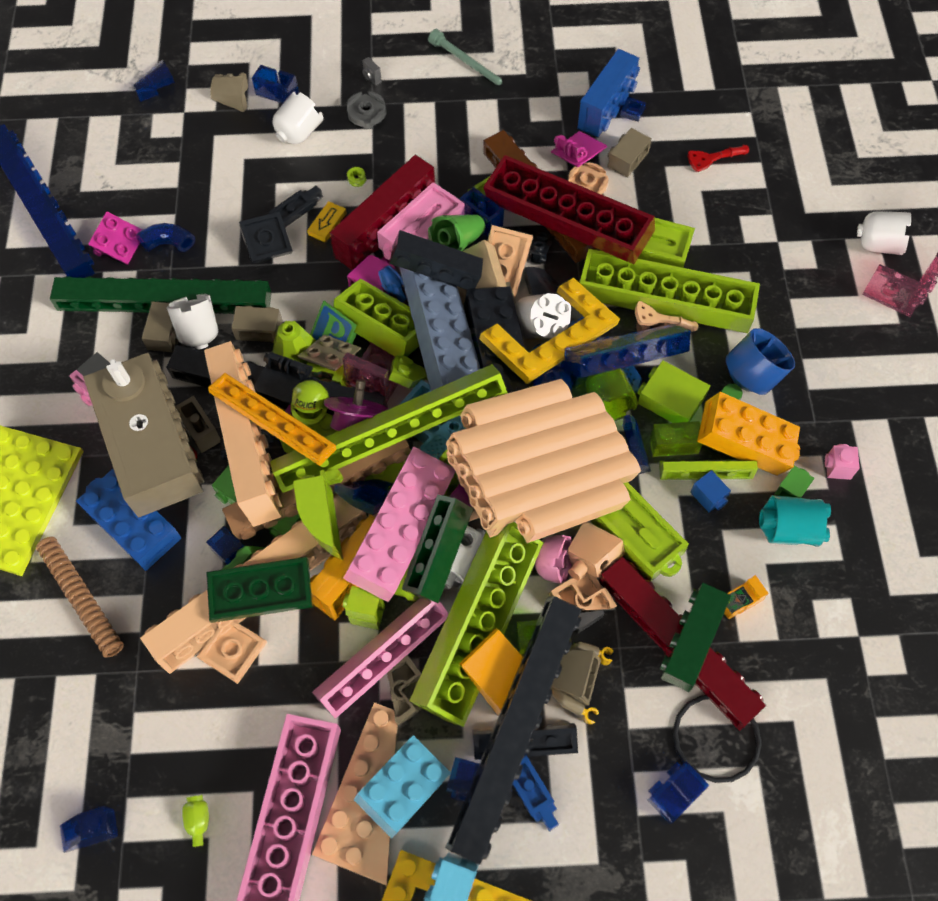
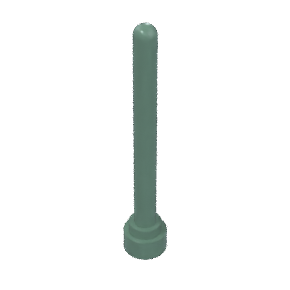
(438, 39)

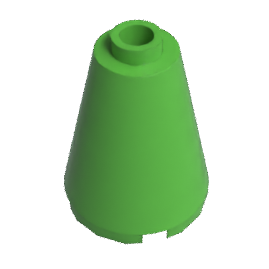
(456, 230)

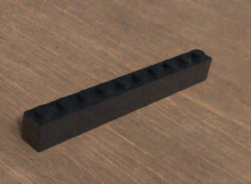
(191, 367)
(513, 731)

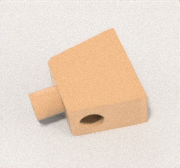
(593, 551)

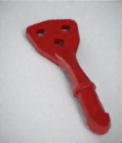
(702, 160)

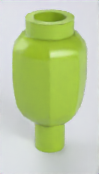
(196, 818)

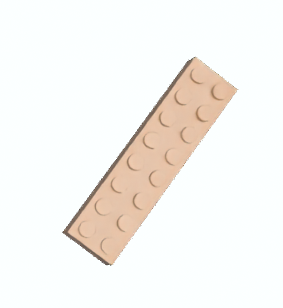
(244, 442)

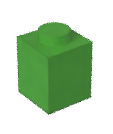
(795, 483)

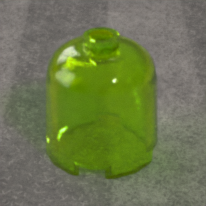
(614, 391)

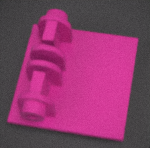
(577, 148)
(115, 238)

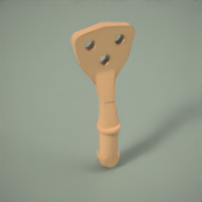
(648, 316)

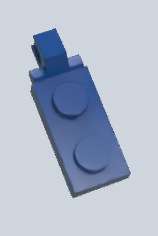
(535, 795)

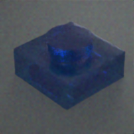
(633, 109)

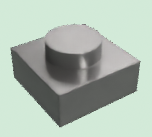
(371, 71)

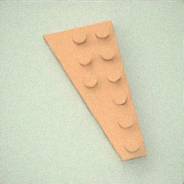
(349, 833)

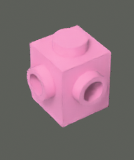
(842, 462)

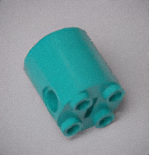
(795, 521)

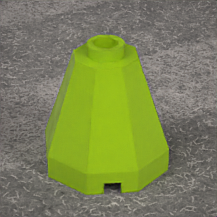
(292, 340)

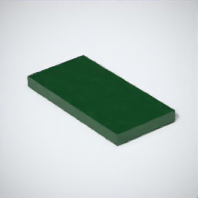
(259, 589)

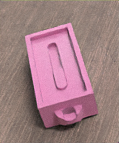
(418, 216)

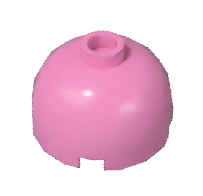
(553, 558)

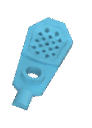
(442, 434)

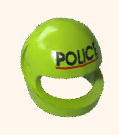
(309, 398)

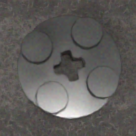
(368, 118)

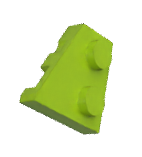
(406, 372)

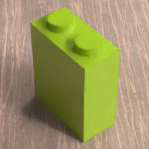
(672, 393)

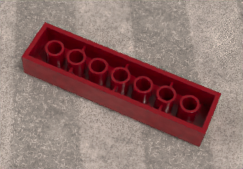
(570, 209)

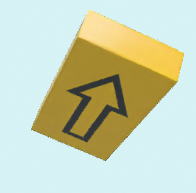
(326, 221)

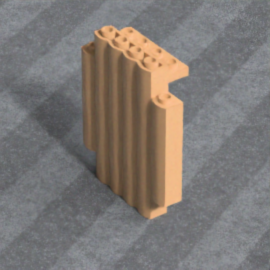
(541, 460)

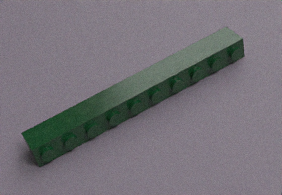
(138, 294)

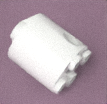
(542, 316)
(465, 555)

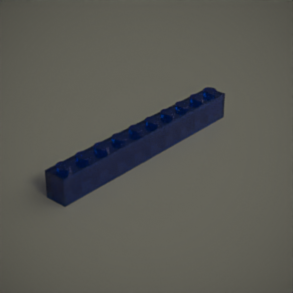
(42, 208)

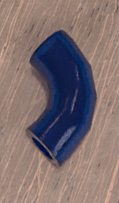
(166, 234)

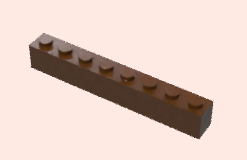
(502, 144)

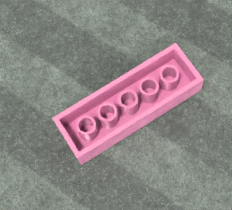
(399, 525)

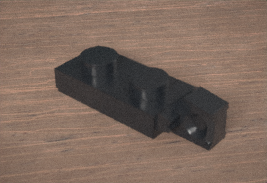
(298, 204)

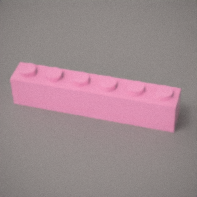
(380, 655)

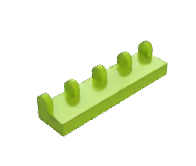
(697, 469)

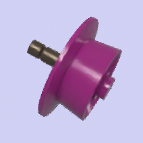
(352, 410)

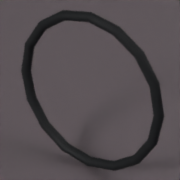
(720, 779)

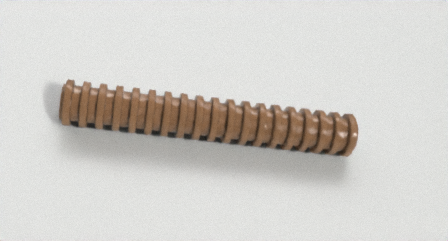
(79, 597)

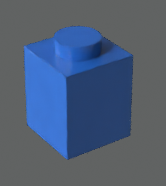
(711, 492)

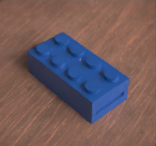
(608, 93)
(143, 537)

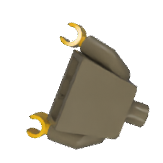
(577, 678)

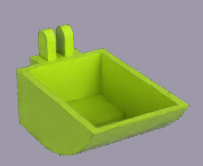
(317, 508)

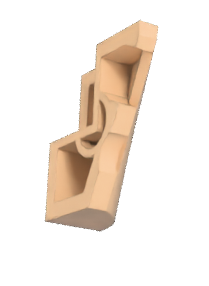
(585, 594)

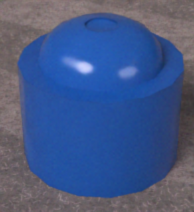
(759, 362)

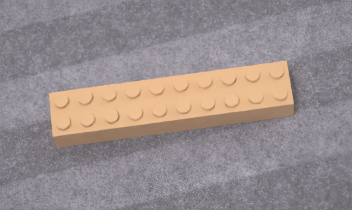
(189, 628)

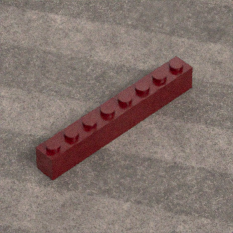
(660, 622)

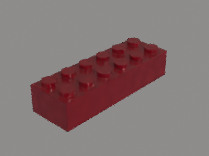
(357, 234)

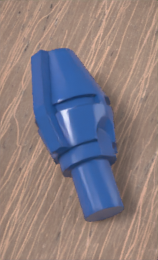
(392, 282)

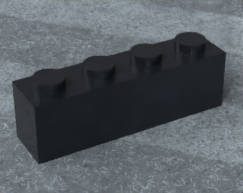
(436, 260)

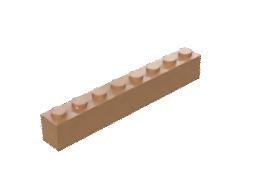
(356, 471)

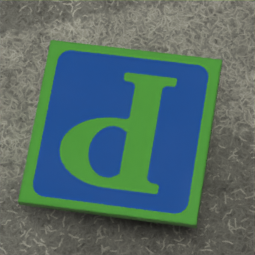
(333, 324)

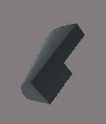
(540, 282)

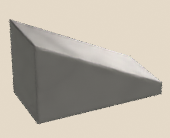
(588, 619)

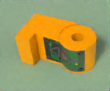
(745, 597)

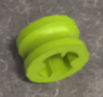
(359, 181)

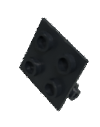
(539, 246)
(281, 376)

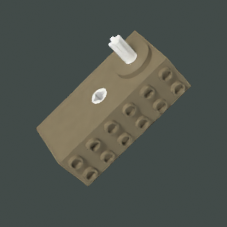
(144, 434)

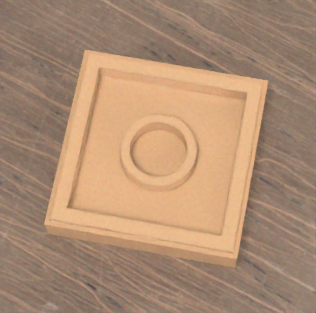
(232, 651)

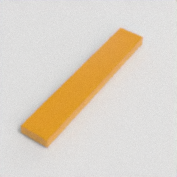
(272, 419)

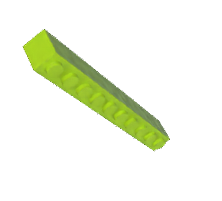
(393, 425)

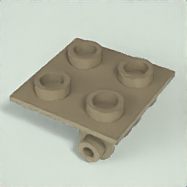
(328, 352)

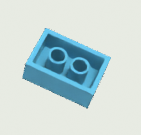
(402, 786)

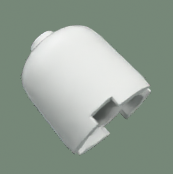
(296, 119)
(885, 232)
(193, 321)

